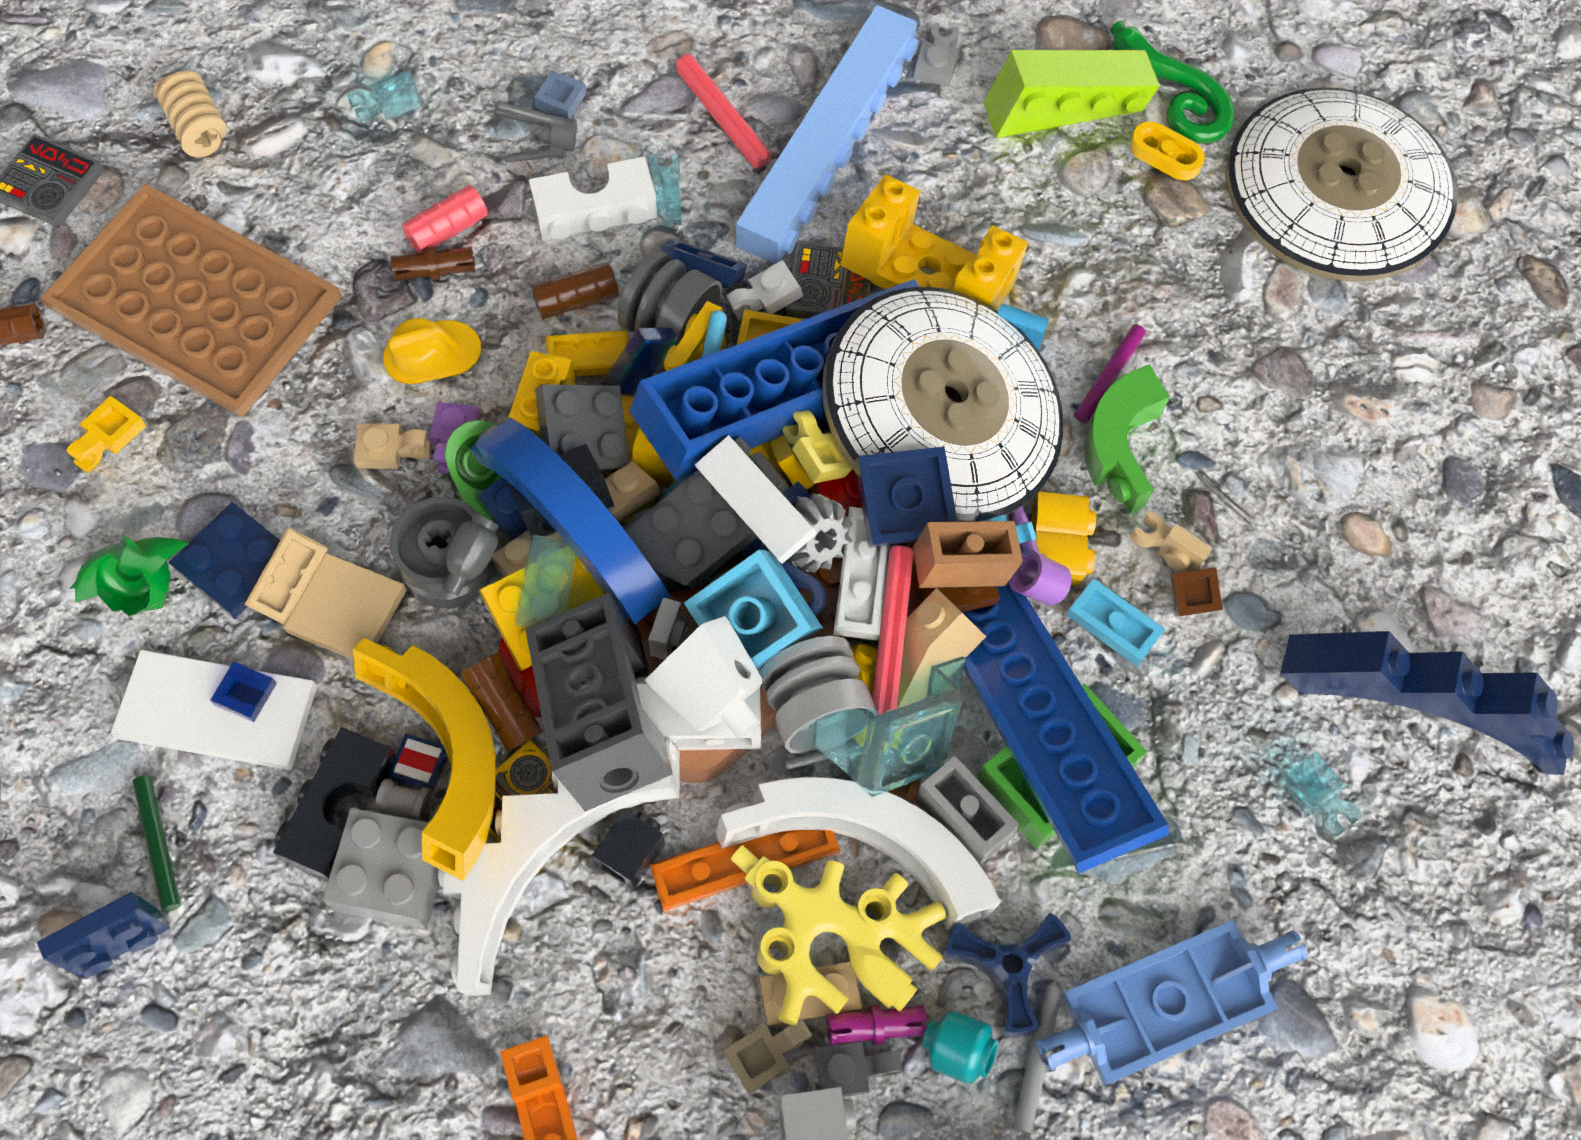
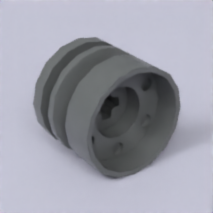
(665, 295)

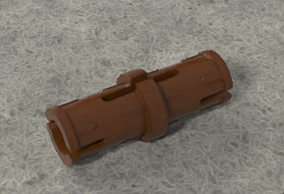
(433, 263)

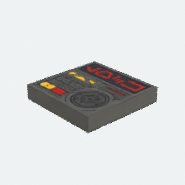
(47, 180)
(823, 281)

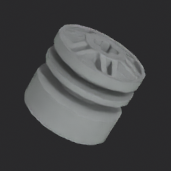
(811, 683)

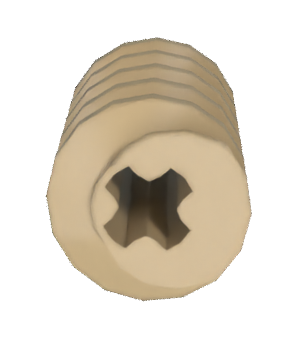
(191, 113)

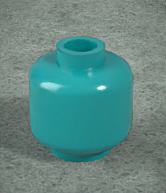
(960, 1047)

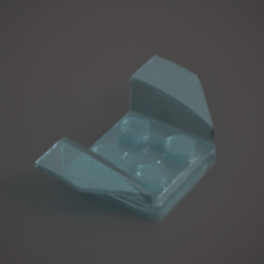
(899, 743)

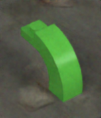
(1124, 406)

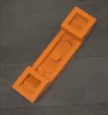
(538, 1091)

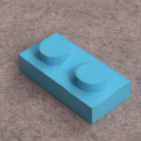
(1115, 622)

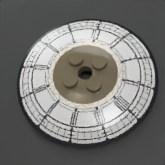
(1333, 224)
(889, 395)

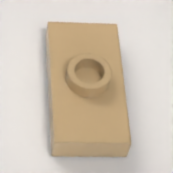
(286, 576)

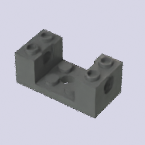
(600, 735)

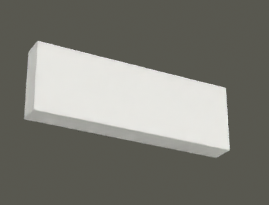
(755, 499)
(861, 584)

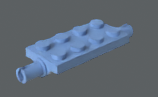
(1170, 1001)

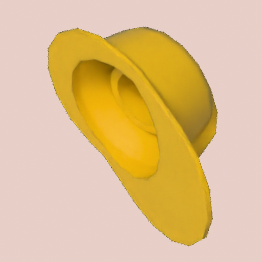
(430, 350)

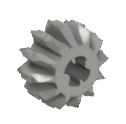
(830, 524)

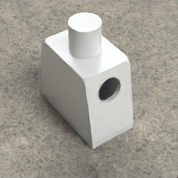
(710, 679)

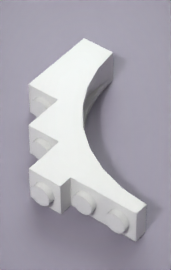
(530, 833)

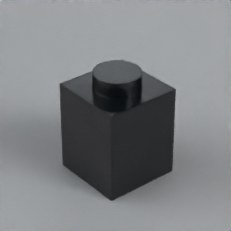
(629, 848)

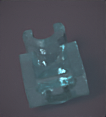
(1315, 788)

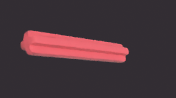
(723, 111)
(892, 629)

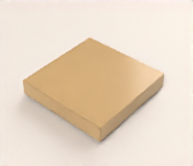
(344, 606)

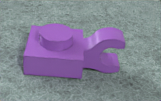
(445, 421)

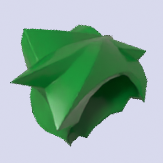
(128, 574)

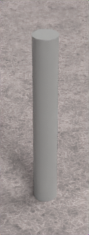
(1035, 1068)

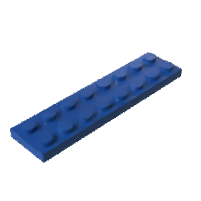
(1058, 736)

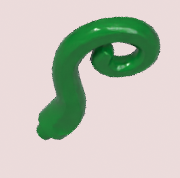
(1187, 75)

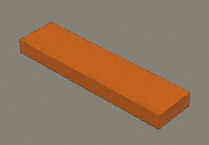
(711, 871)

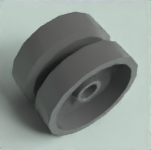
(421, 546)

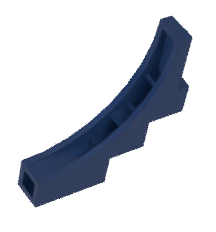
(1377, 667)

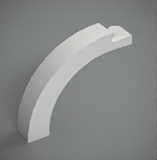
(883, 821)

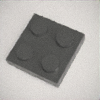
(584, 416)

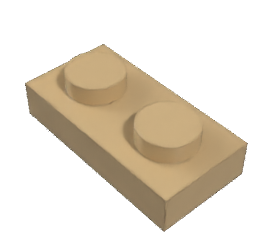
(840, 975)

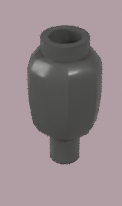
(470, 552)

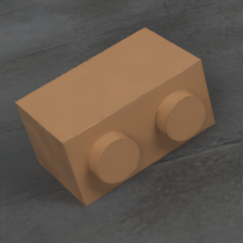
(967, 554)

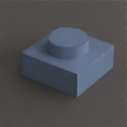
(560, 95)

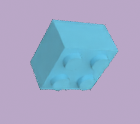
(759, 605)

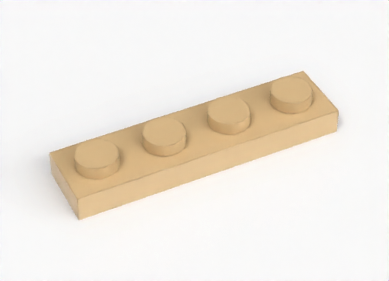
(629, 490)

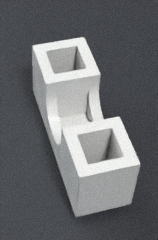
(567, 212)

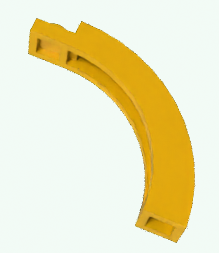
(433, 691)

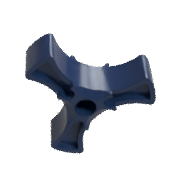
(1009, 967)

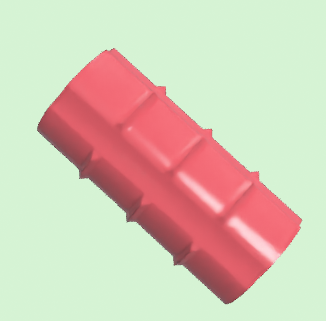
(444, 219)

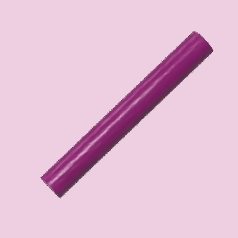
(1110, 373)

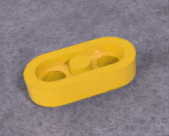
(1168, 150)

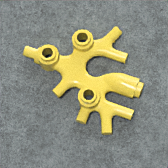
(822, 910)

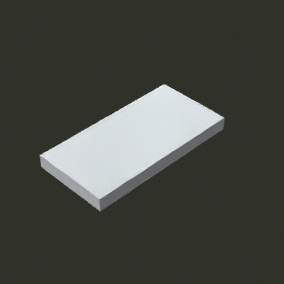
(172, 709)

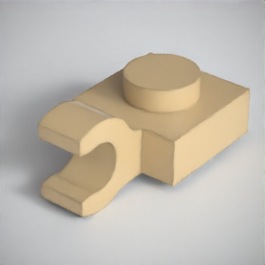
(384, 444)
(1177, 546)

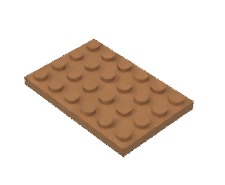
(192, 299)

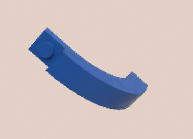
(574, 514)

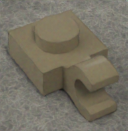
(761, 1058)

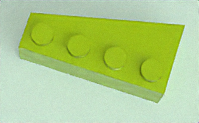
(1067, 88)

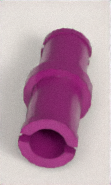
(876, 1024)

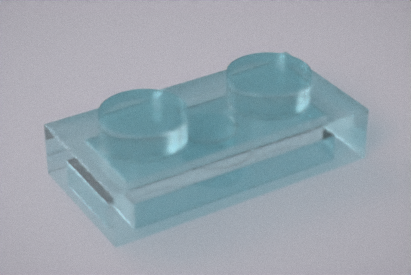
(545, 581)

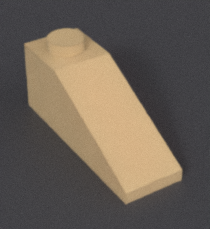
(933, 636)

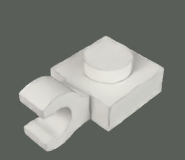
(769, 290)

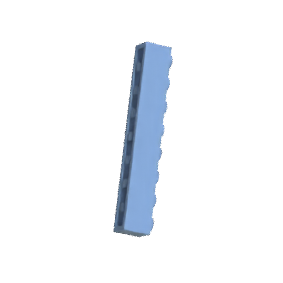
(826, 136)

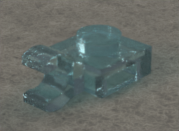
(391, 97)
(669, 194)

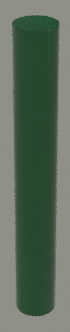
(156, 843)

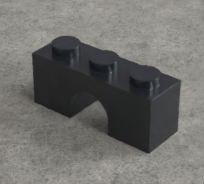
(347, 767)

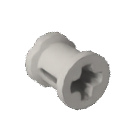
(403, 801)

